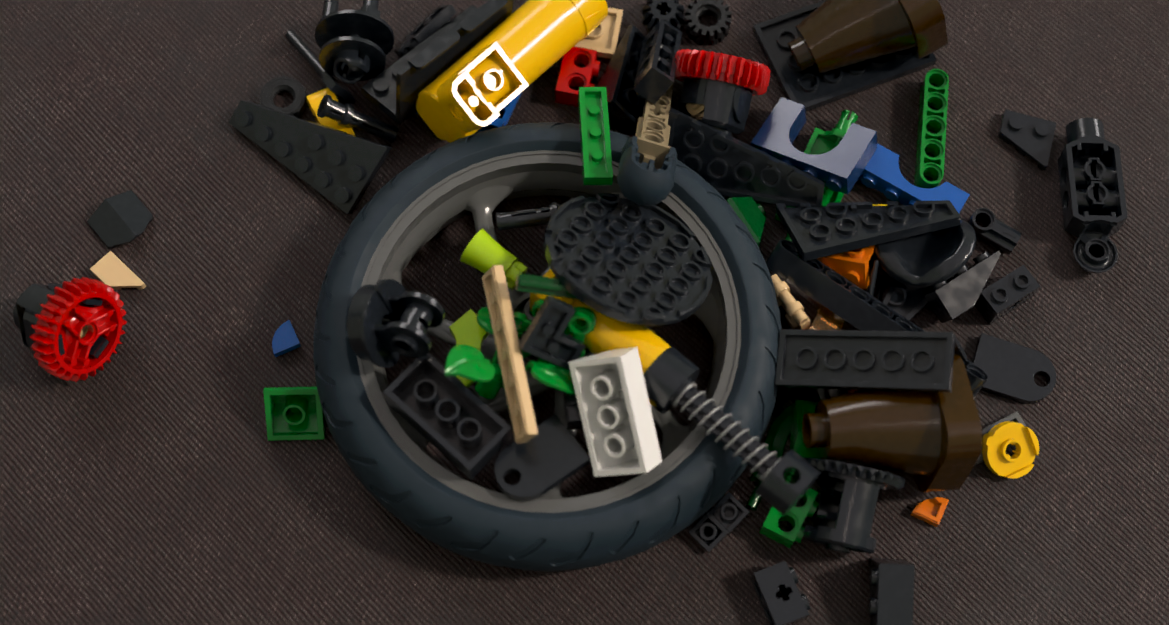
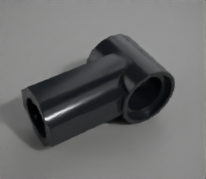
(994, 231)

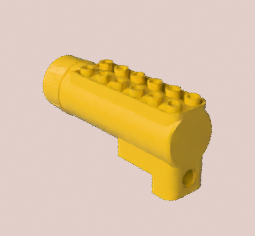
(505, 64)

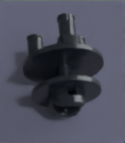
(353, 41)

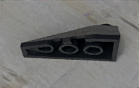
(619, 80)

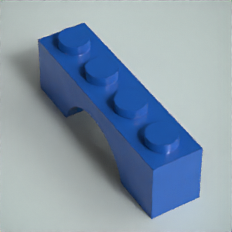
(885, 176)

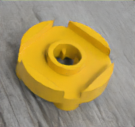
(995, 446)

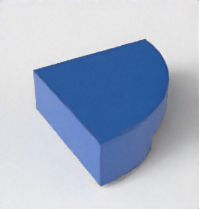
(284, 339)

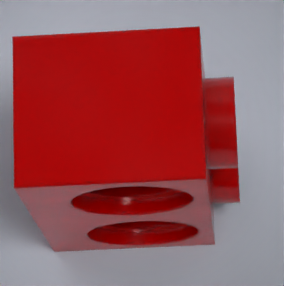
(572, 76)

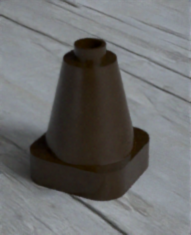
(861, 30)
(902, 431)

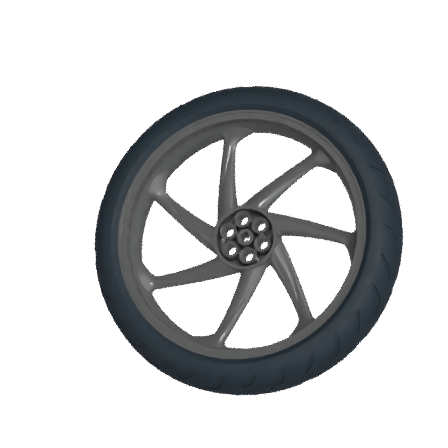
(550, 530)

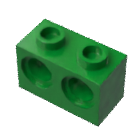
(795, 517)

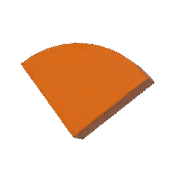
(931, 510)

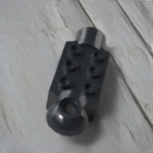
(1091, 193)

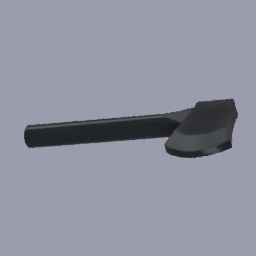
(328, 79)

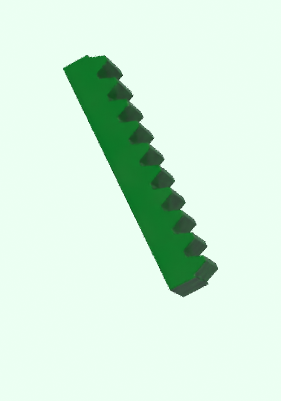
(595, 136)

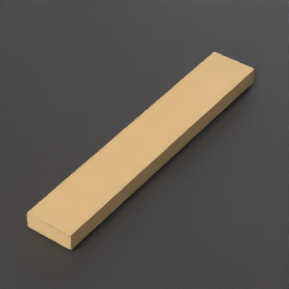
(509, 354)

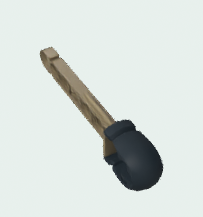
(646, 160)

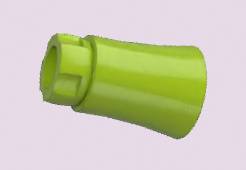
(485, 252)

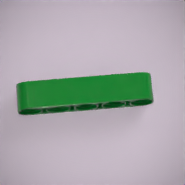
(933, 120)

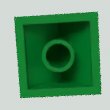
(293, 413)

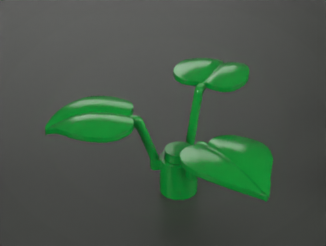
(470, 364)

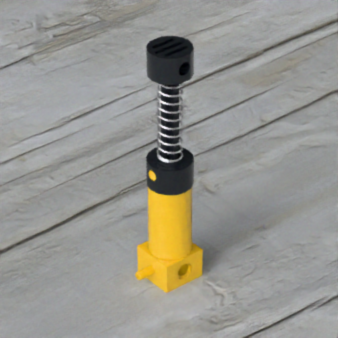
(671, 384)

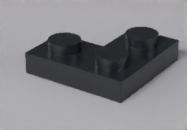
(546, 336)

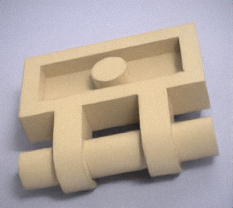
(795, 311)

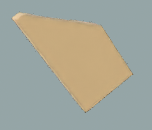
(115, 273)

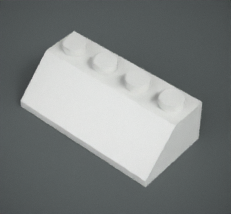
(616, 412)

